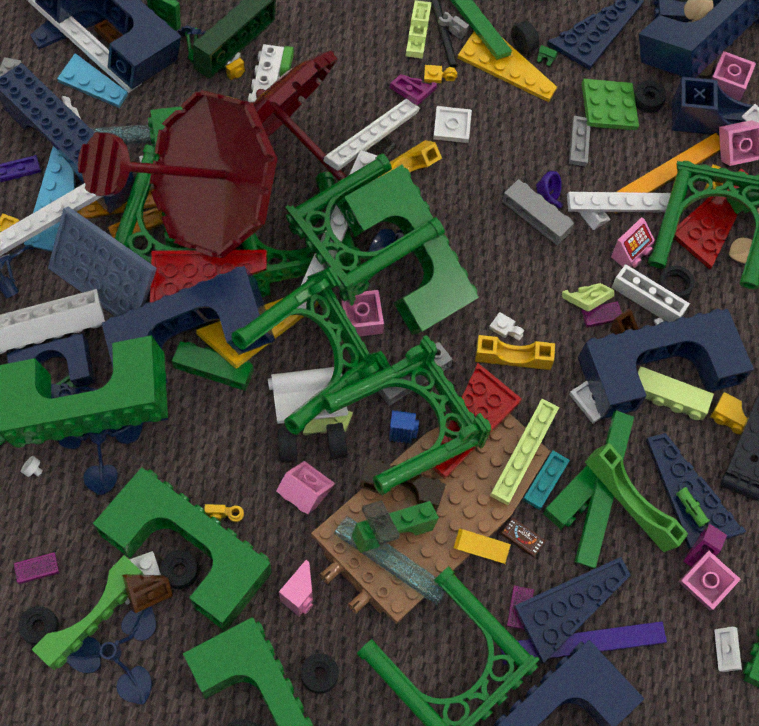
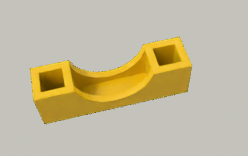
(418, 157)
(493, 351)
(729, 413)

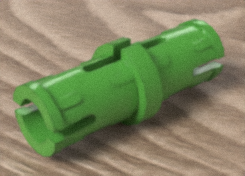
(692, 507)

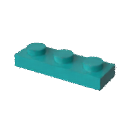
(546, 480)

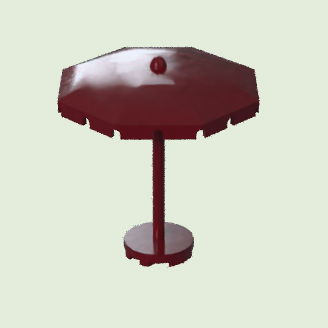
(282, 99)
(209, 174)

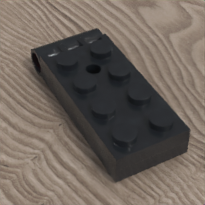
(741, 472)

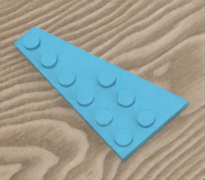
(56, 183)

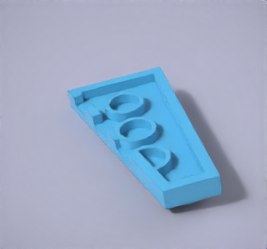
(87, 79)

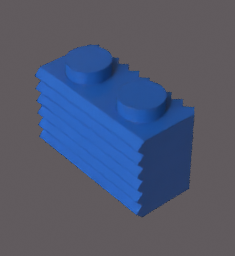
(403, 427)

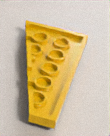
(511, 69)
(215, 338)

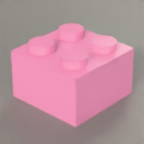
(733, 74)
(739, 142)
(365, 313)

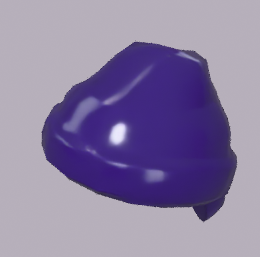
(549, 182)

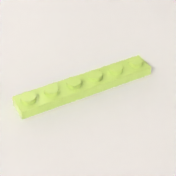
(524, 452)

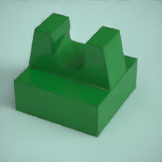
(545, 52)

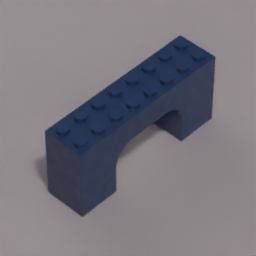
(146, 41)
(692, 46)
(227, 297)
(703, 339)
(581, 680)

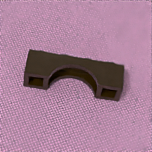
(422, 487)

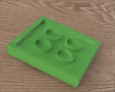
(610, 104)

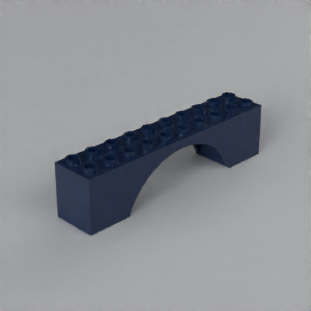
(37, 106)
(704, 107)

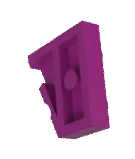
(412, 88)

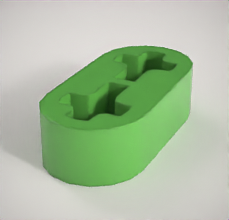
(287, 58)

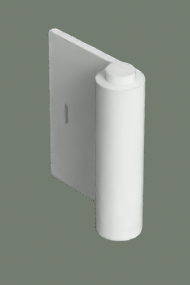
(296, 388)

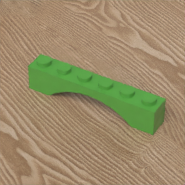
(660, 527)
(57, 646)

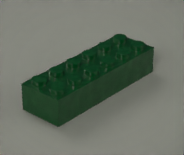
(232, 35)

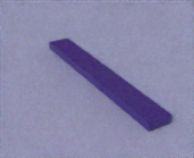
(607, 639)

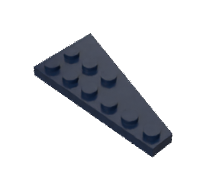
(678, 474)
(561, 610)

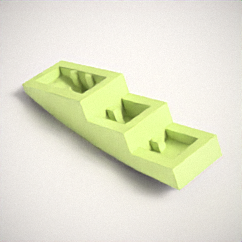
(418, 29)

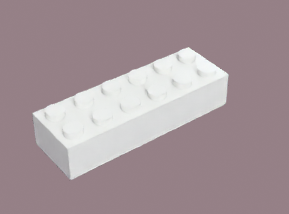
(50, 320)

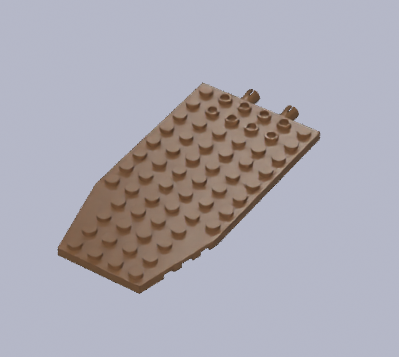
(463, 505)

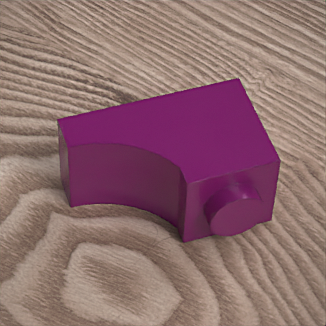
(709, 540)

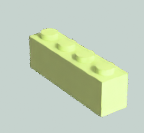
(675, 394)

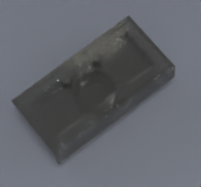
(384, 146)
(380, 522)

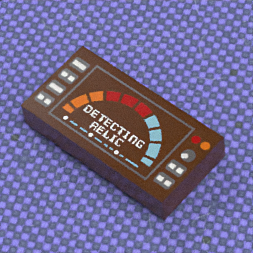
(523, 537)

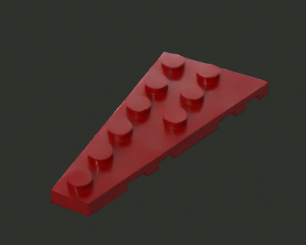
(707, 229)
(188, 267)
(485, 396)

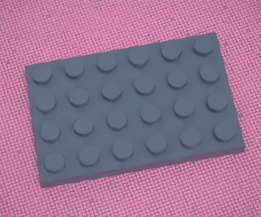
(96, 260)

